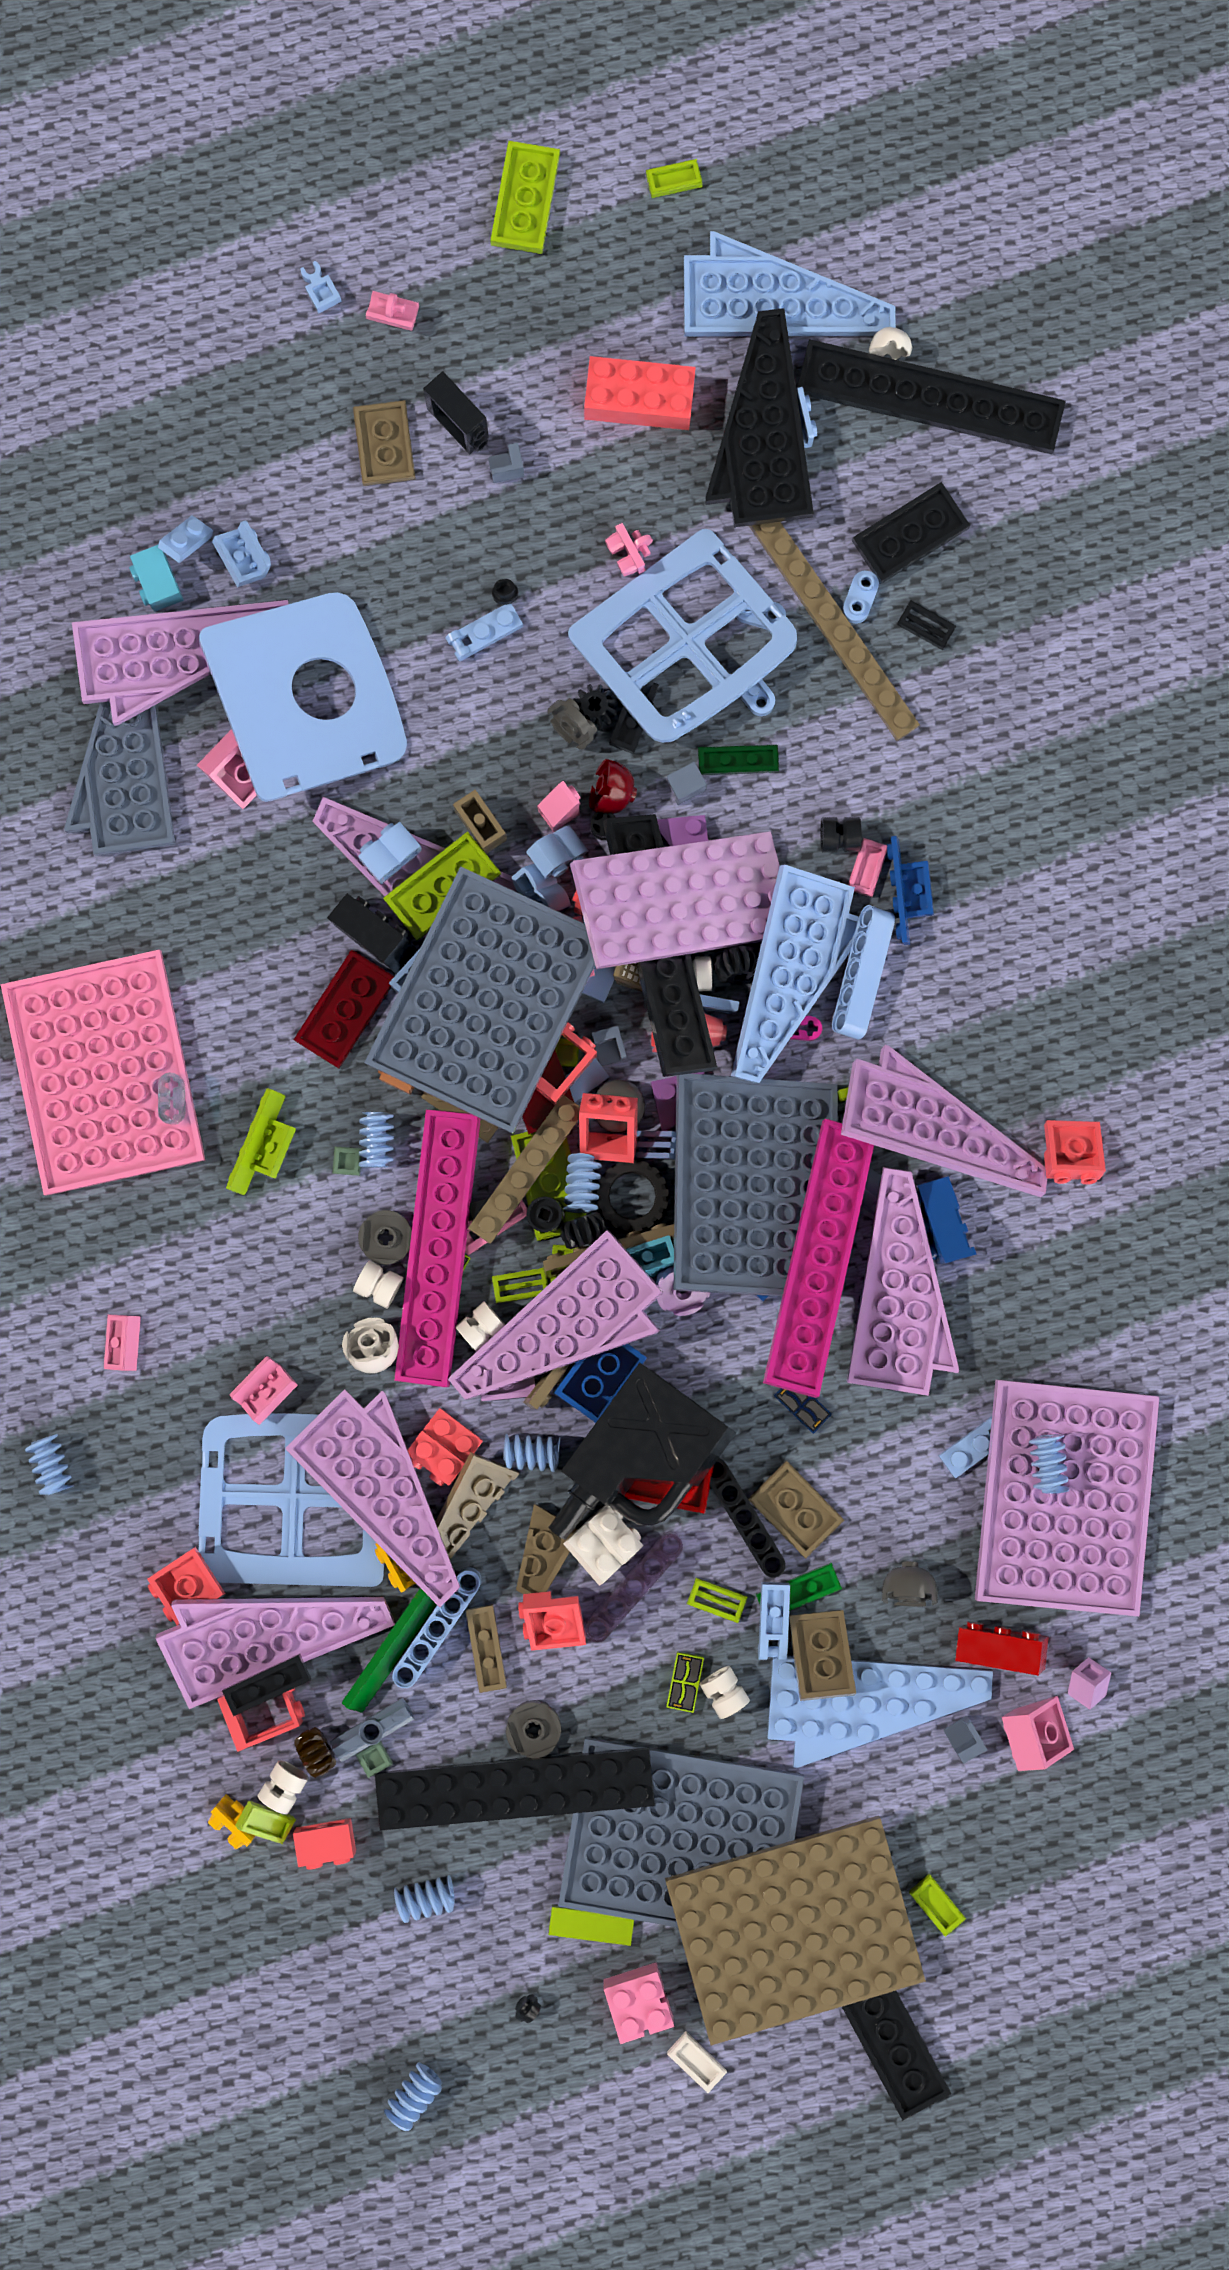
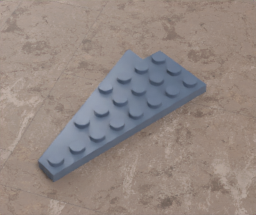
(123, 786)

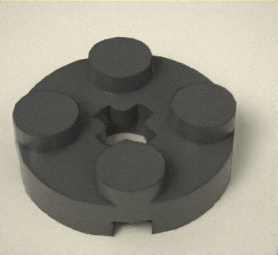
(571, 723)
(375, 1225)
(541, 1715)

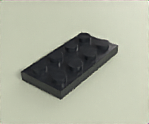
(911, 532)

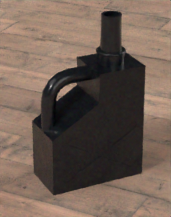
(646, 1437)

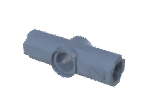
(358, 1739)

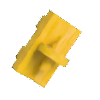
(227, 1814)

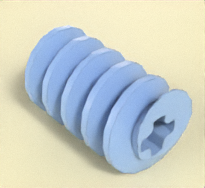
(375, 1139)
(581, 1183)
(531, 1453)
(1049, 1463)
(48, 1465)
(425, 1900)
(415, 2098)

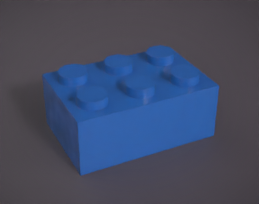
(598, 1378)

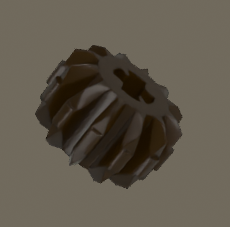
(315, 1752)

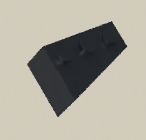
(373, 932)

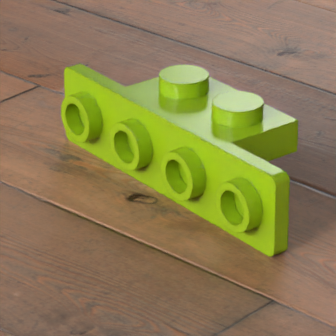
(264, 1144)

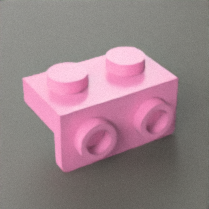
(263, 1389)

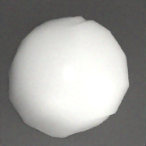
(891, 342)

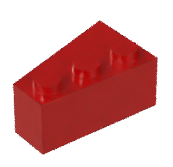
(1002, 1648)

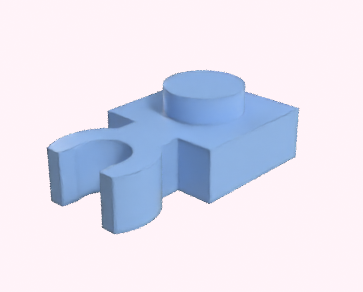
(320, 290)

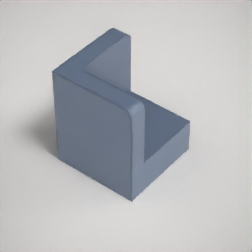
(507, 465)
(686, 783)
(609, 1046)
(965, 1739)

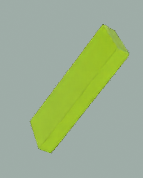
(590, 1926)

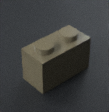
(480, 821)

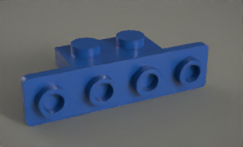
(912, 887)

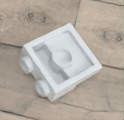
(604, 1544)

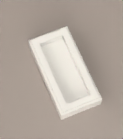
(696, 2062)

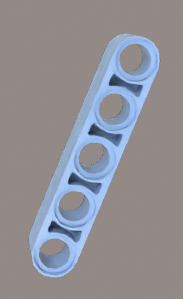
(863, 972)
(431, 1639)

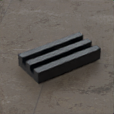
(922, 634)

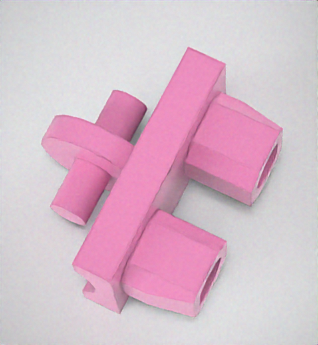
(392, 310)
(621, 540)

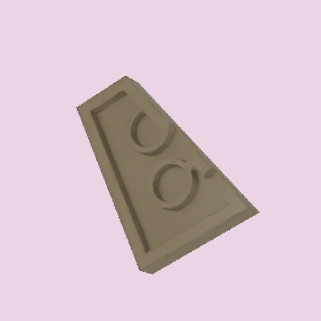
(542, 1554)

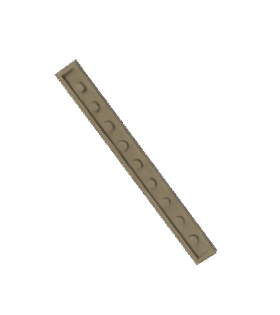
(836, 628)

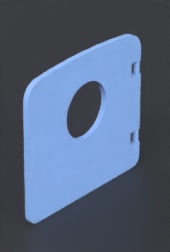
(254, 672)

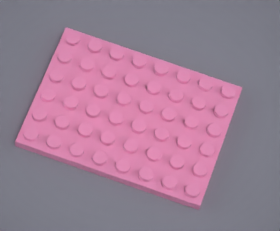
(91, 1069)

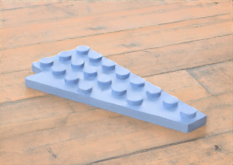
(738, 281)
(798, 956)
(885, 1702)

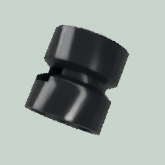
(850, 834)
(545, 1214)

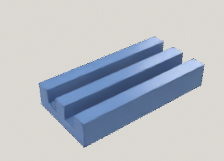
(643, 1144)

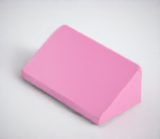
(122, 1342)

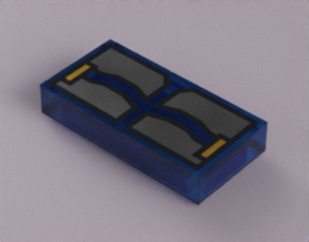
(804, 1408)

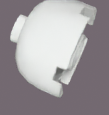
(371, 1345)

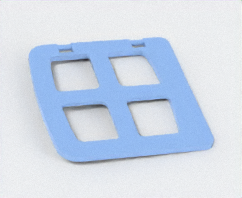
(685, 639)
(291, 1496)

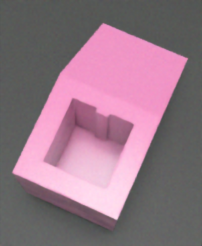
(560, 806)

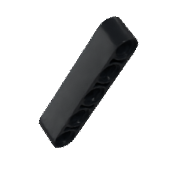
(749, 1528)

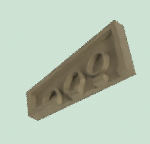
(472, 1494)

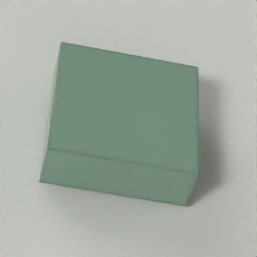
(347, 1161)
(374, 1759)

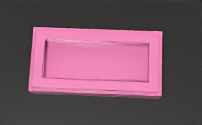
(867, 867)

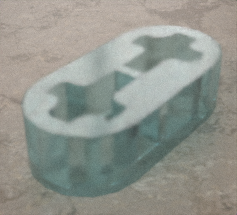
(178, 1098)

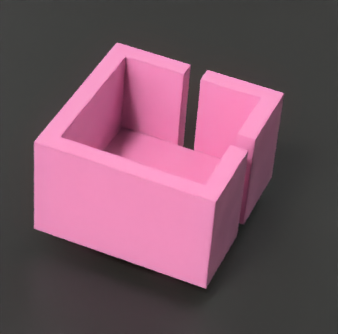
(637, 2003)

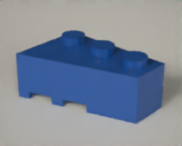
(943, 1221)

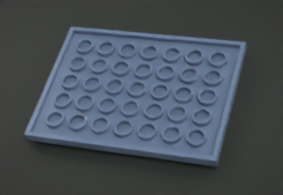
(485, 1000)
(742, 1178)
(700, 1817)

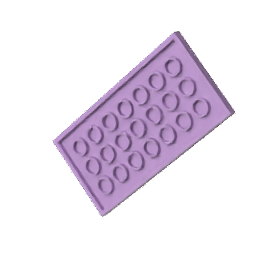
(676, 898)

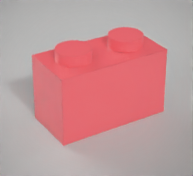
(324, 1843)

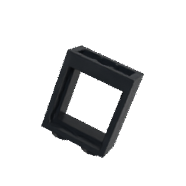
(456, 413)

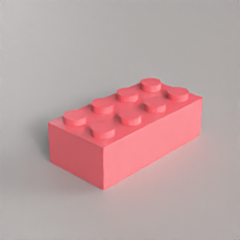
(639, 393)

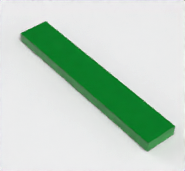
(389, 1652)

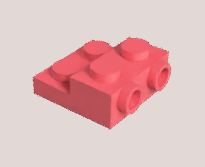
(1074, 1151)
(443, 1447)
(184, 1579)
(551, 1621)

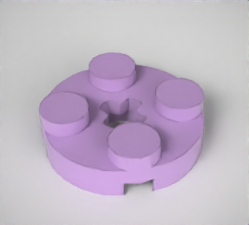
(673, 1300)

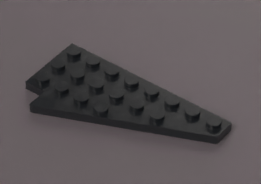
(762, 447)

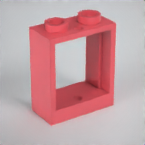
(586, 1046)
(603, 1145)
(240, 1733)

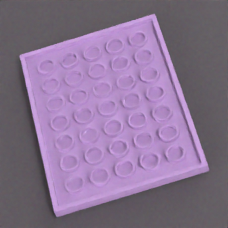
(1078, 1544)

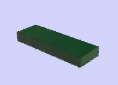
(738, 759)

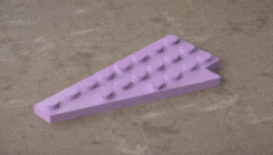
(146, 656)
(901, 1309)

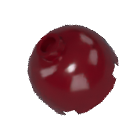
(613, 789)

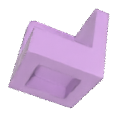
(1089, 1683)

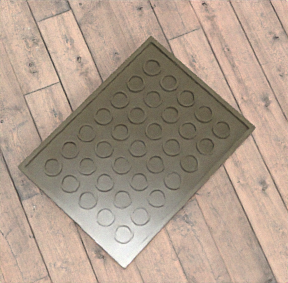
(795, 1930)

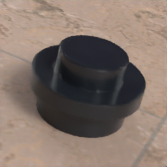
(504, 592)
(527, 2008)

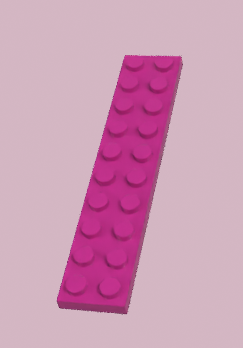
(437, 1248)
(819, 1262)

